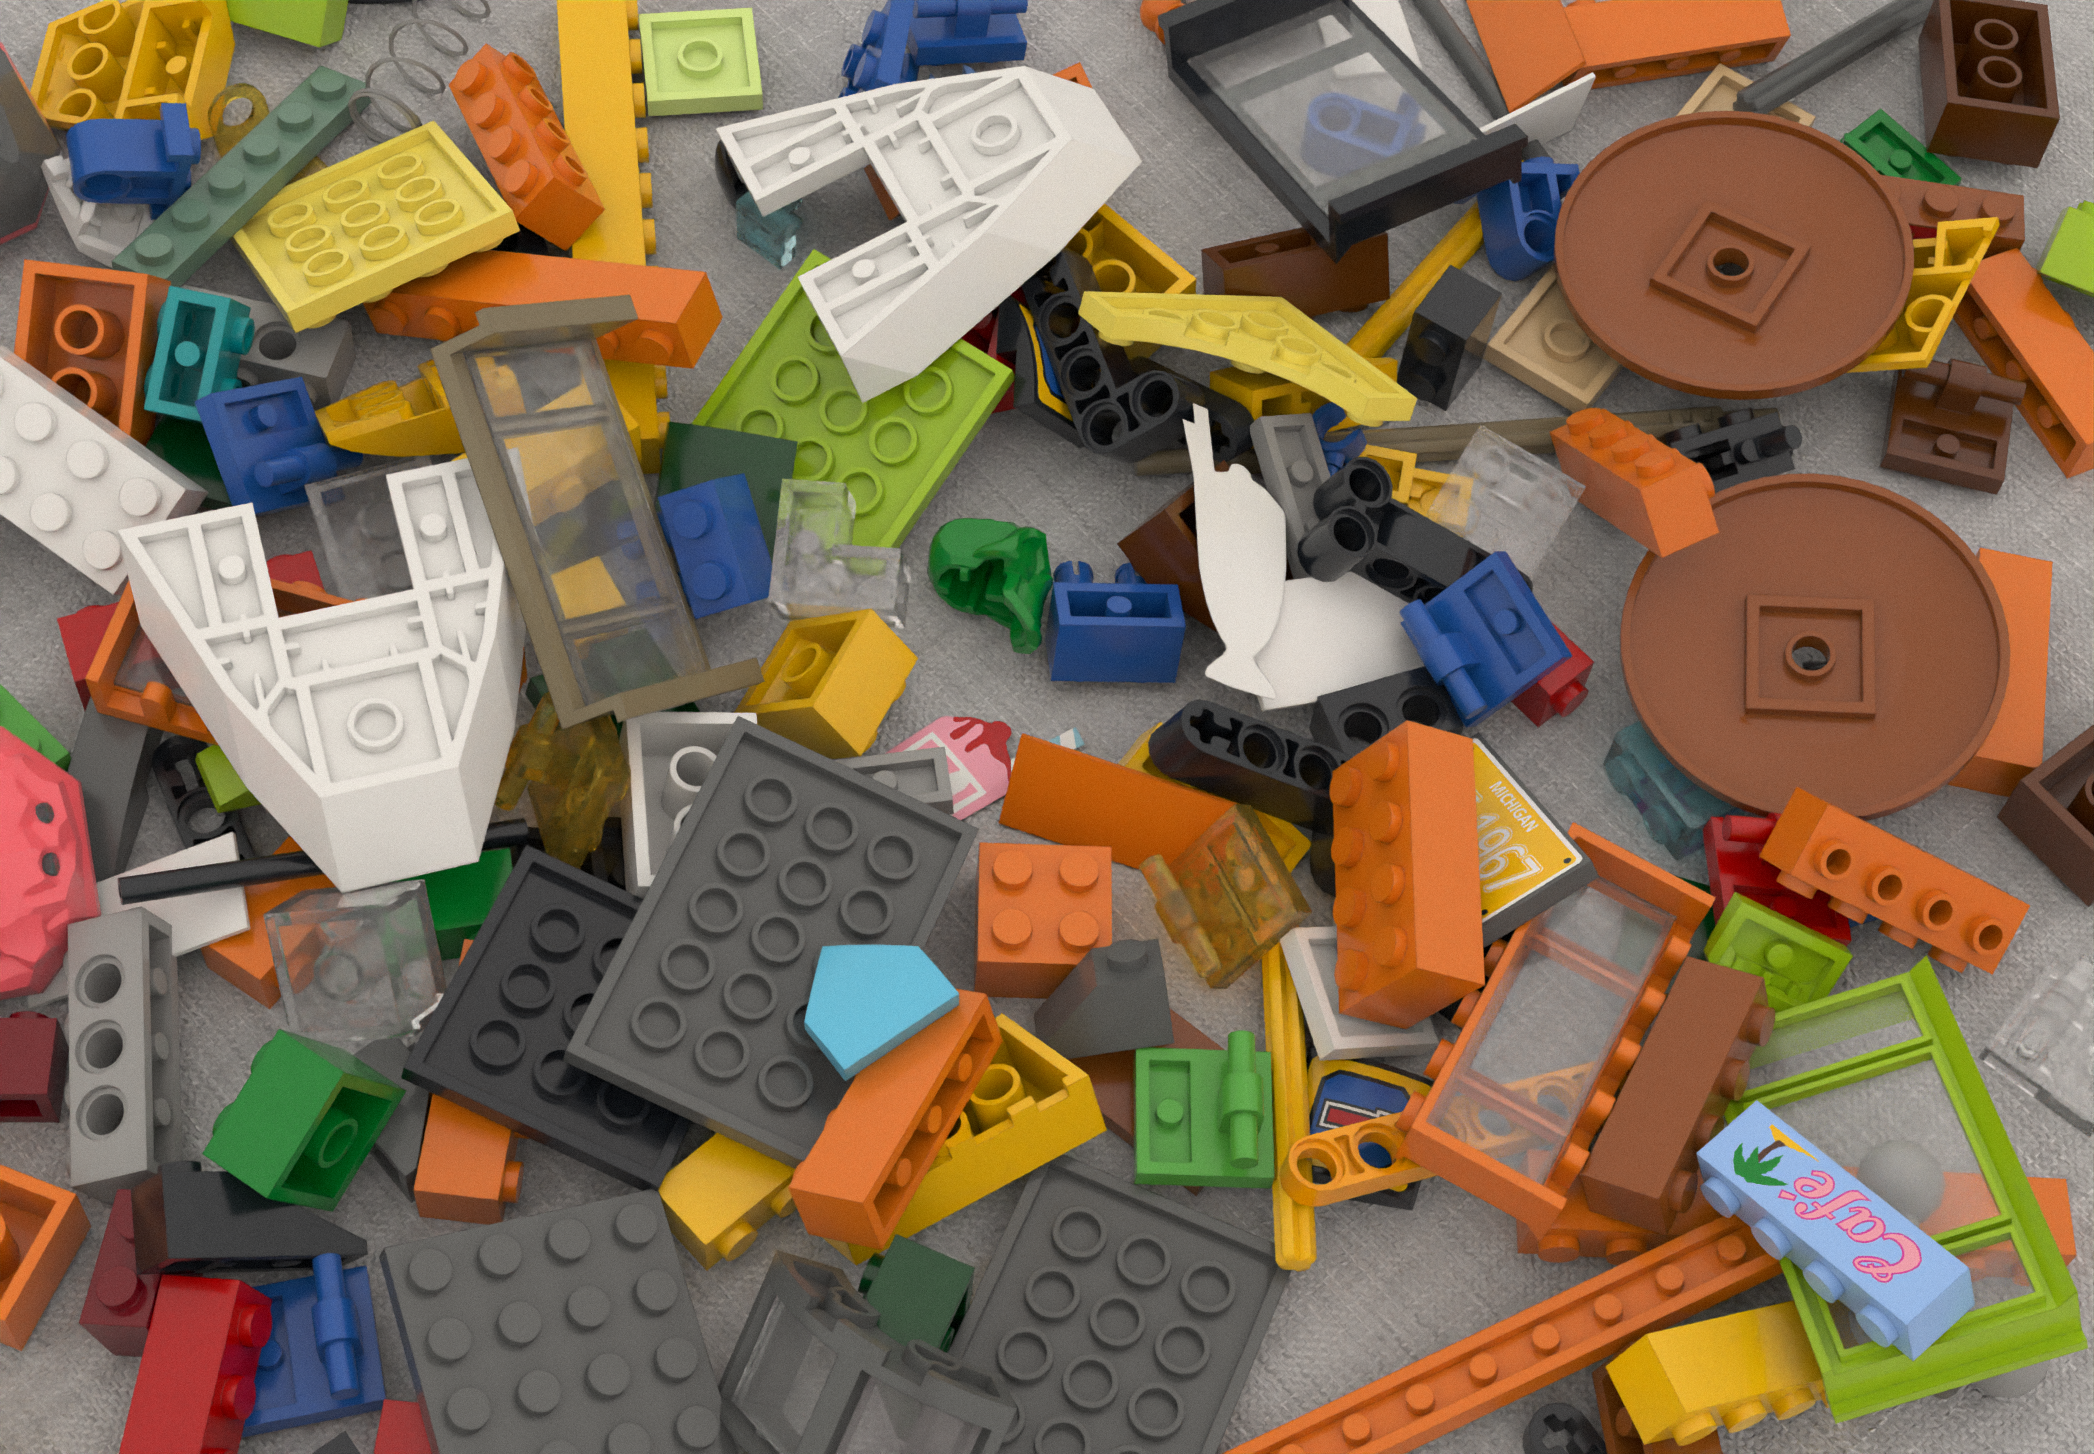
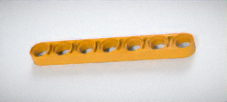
(1348, 1171)

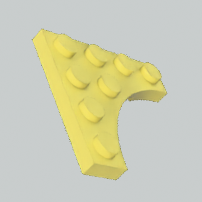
(1257, 338)

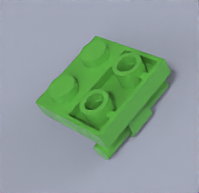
(1204, 1116)

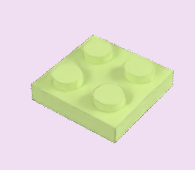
(700, 62)

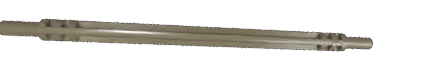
(1451, 440)

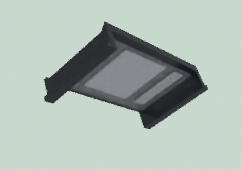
(1331, 114)

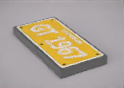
(1522, 849)

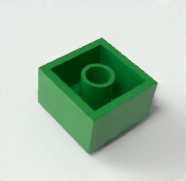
(303, 1121)

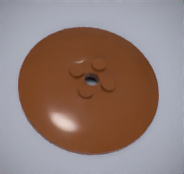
(1712, 188)
(1831, 567)

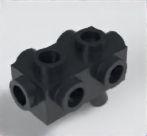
(1741, 448)

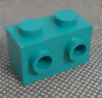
(196, 351)

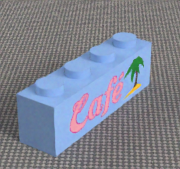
(1835, 1231)

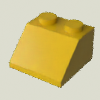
(831, 682)

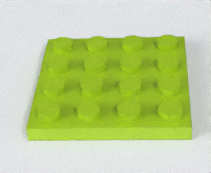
(885, 450)

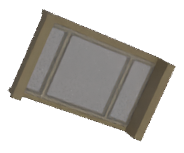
(576, 512)

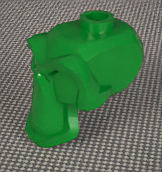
(994, 573)

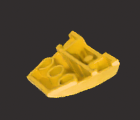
(131, 59)
(1938, 284)
(394, 419)

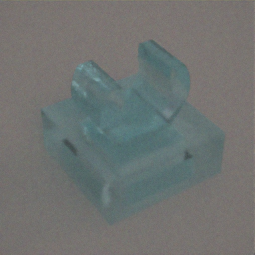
(769, 235)

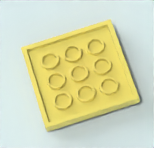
(371, 226)

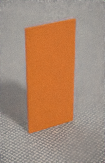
(1527, 46)
(1103, 804)

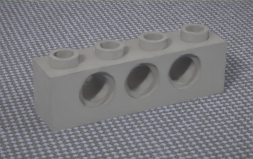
(278, 353)
(142, 1022)

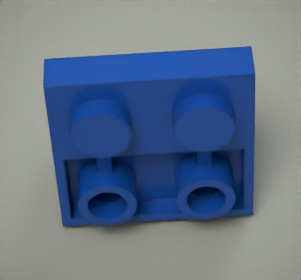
(966, 31)
(882, 54)
(270, 444)
(1485, 638)
(320, 1350)

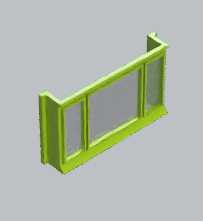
(1903, 1109)

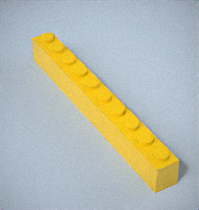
(600, 122)

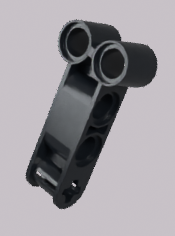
(1382, 538)

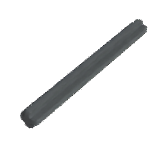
(1831, 56)

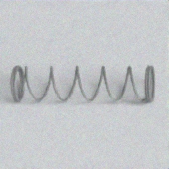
(412, 118)

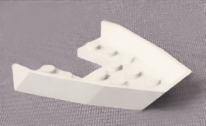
(989, 188)
(362, 720)

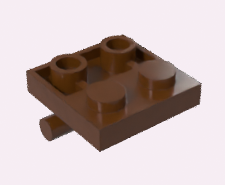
(1951, 424)

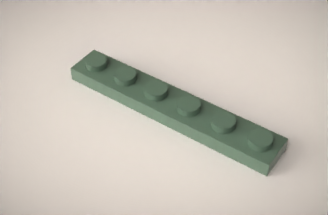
(244, 179)

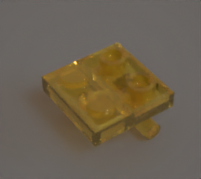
(572, 777)
(1226, 897)

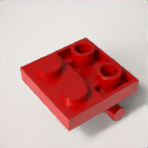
(1735, 866)

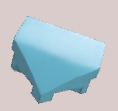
(873, 1001)

